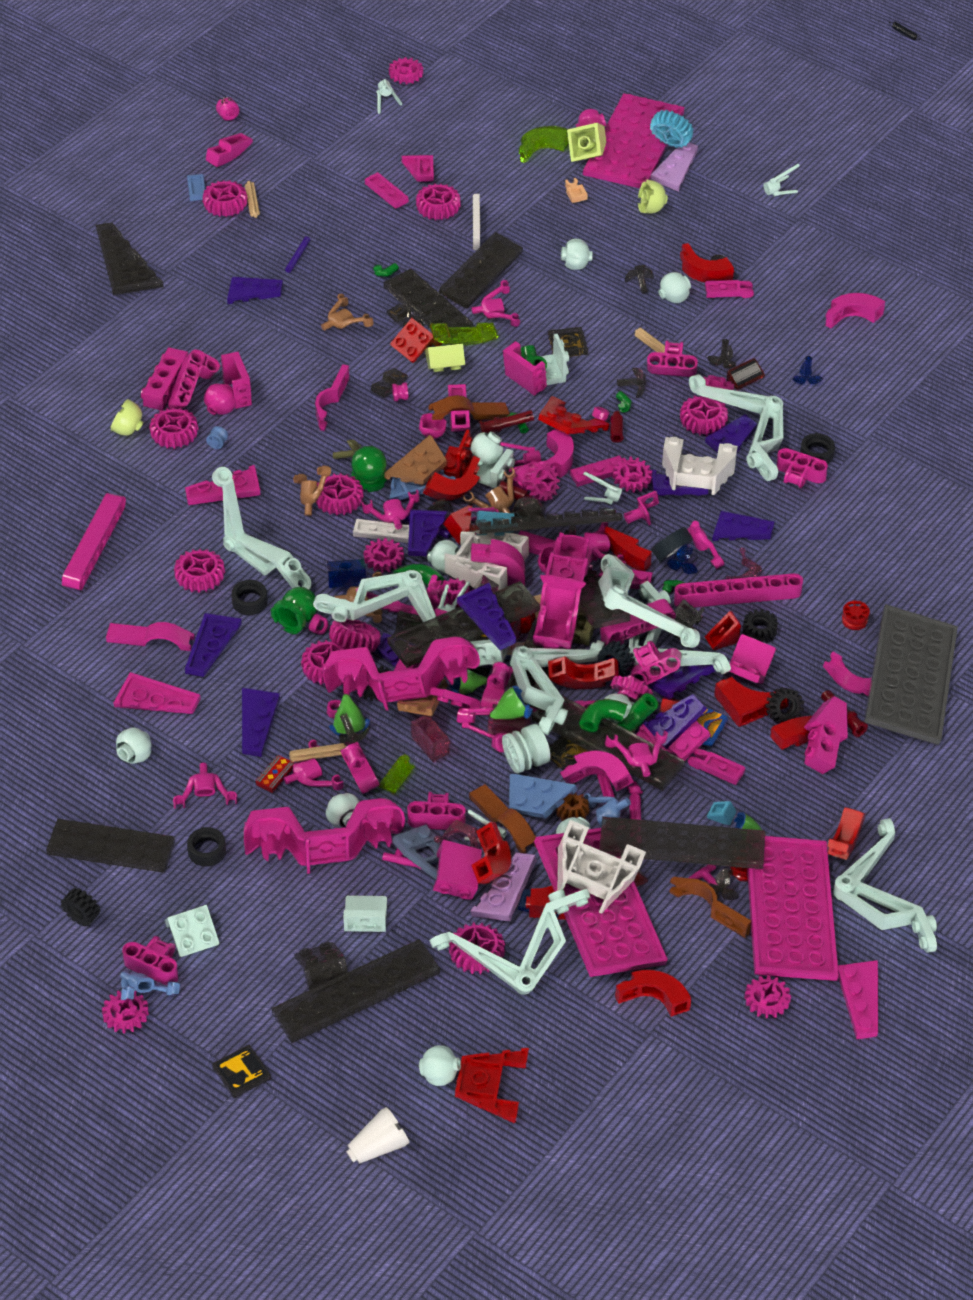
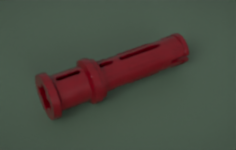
(498, 424)
(853, 722)

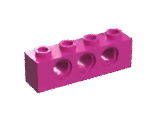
(162, 382)

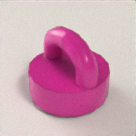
(316, 623)
(497, 742)

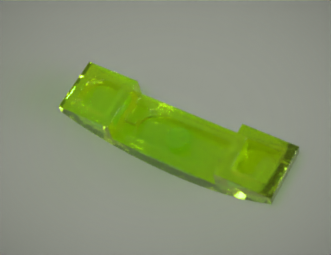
(463, 335)

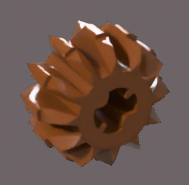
(573, 806)

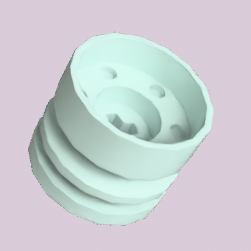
(526, 748)

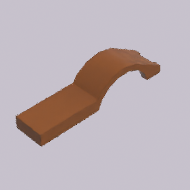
(479, 410)
(498, 812)
(719, 911)

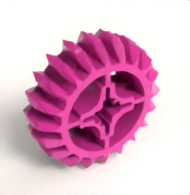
(225, 198)
(438, 201)
(703, 415)
(173, 427)
(340, 494)
(199, 570)
(354, 634)
(315, 658)
(481, 936)

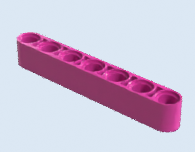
(93, 541)
(739, 590)

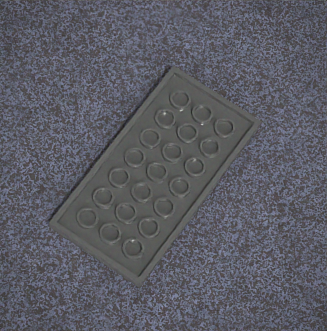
(911, 674)

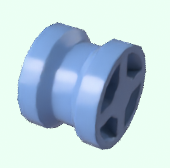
(217, 437)

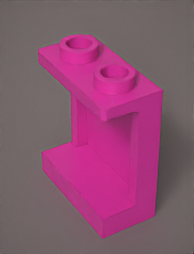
(522, 372)
(236, 374)
(455, 870)

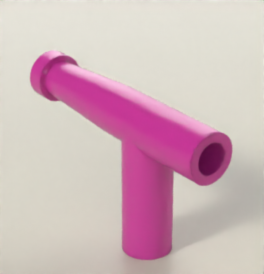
(397, 858)
(705, 874)

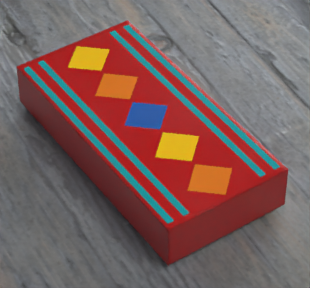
(274, 773)

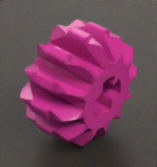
(454, 589)

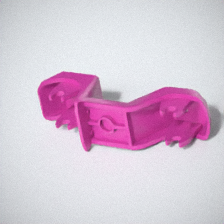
(562, 592)
(357, 669)
(280, 830)

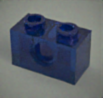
(345, 573)

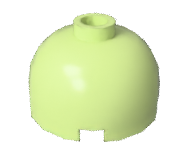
(652, 197)
(127, 419)

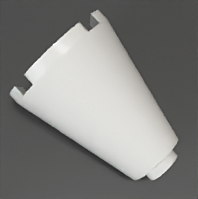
(377, 1138)

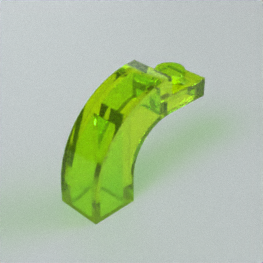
(543, 137)

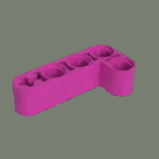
(194, 365)
(636, 626)

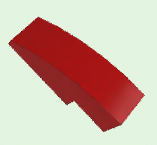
(625, 545)
(790, 732)

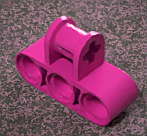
(672, 354)
(801, 467)
(650, 656)
(496, 684)
(359, 767)
(435, 813)
(152, 960)

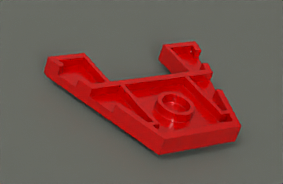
(556, 416)
(481, 1078)

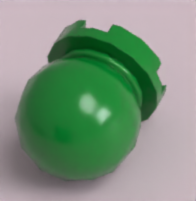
(369, 468)
(294, 609)

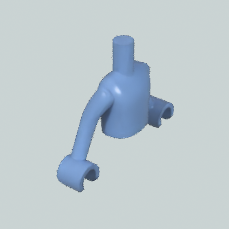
(610, 809)
(142, 983)

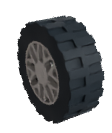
(671, 544)

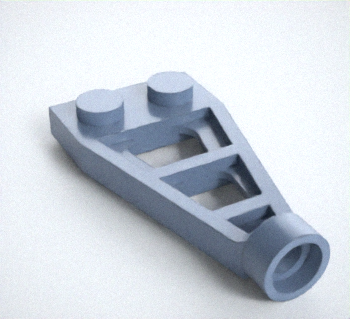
(414, 840)

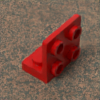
(413, 340)
(458, 457)

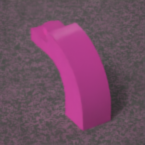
(855, 304)
(460, 418)
(563, 447)
(502, 555)
(598, 763)

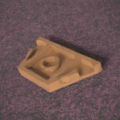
(419, 463)
(422, 706)

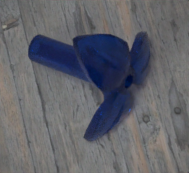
(806, 371)
(683, 555)

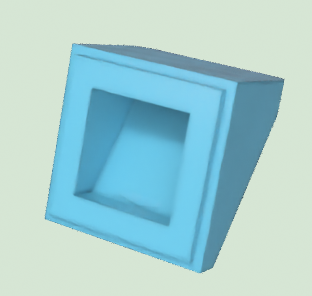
(722, 812)

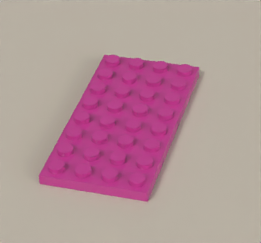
(630, 146)
(793, 911)
(609, 941)

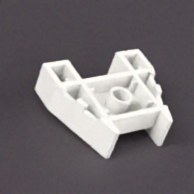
(698, 471)
(462, 567)
(594, 869)

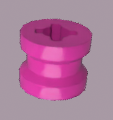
(400, 391)

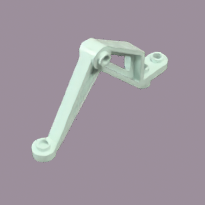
(766, 406)
(254, 551)
(408, 583)
(615, 587)
(688, 658)
(549, 698)
(851, 885)
(509, 972)

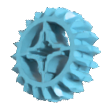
(671, 128)

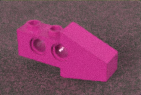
(826, 730)

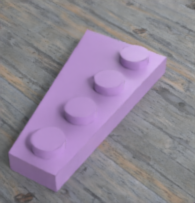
(675, 166)
(506, 890)

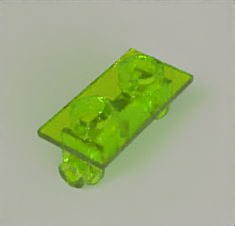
(397, 774)

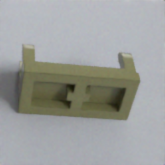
(583, 631)

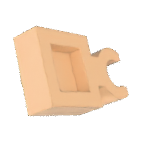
(575, 192)

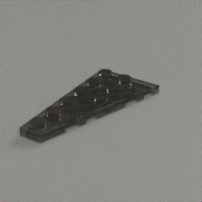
(124, 265)

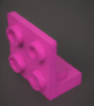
(751, 659)

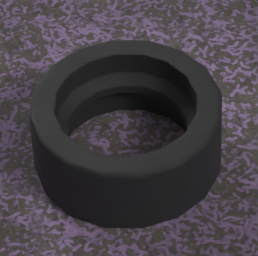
(820, 440)
(253, 607)
(206, 834)

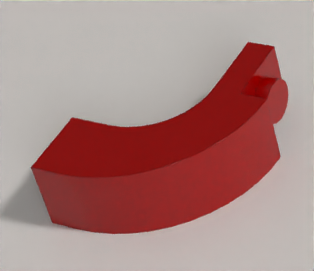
(705, 270)
(452, 489)
(581, 676)
(847, 833)
(496, 852)
(656, 985)

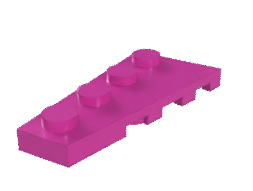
(245, 485)
(152, 695)
(860, 993)

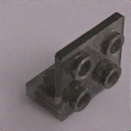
(321, 963)

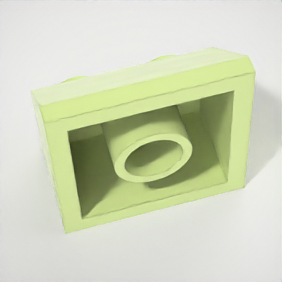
(586, 141)
(445, 356)

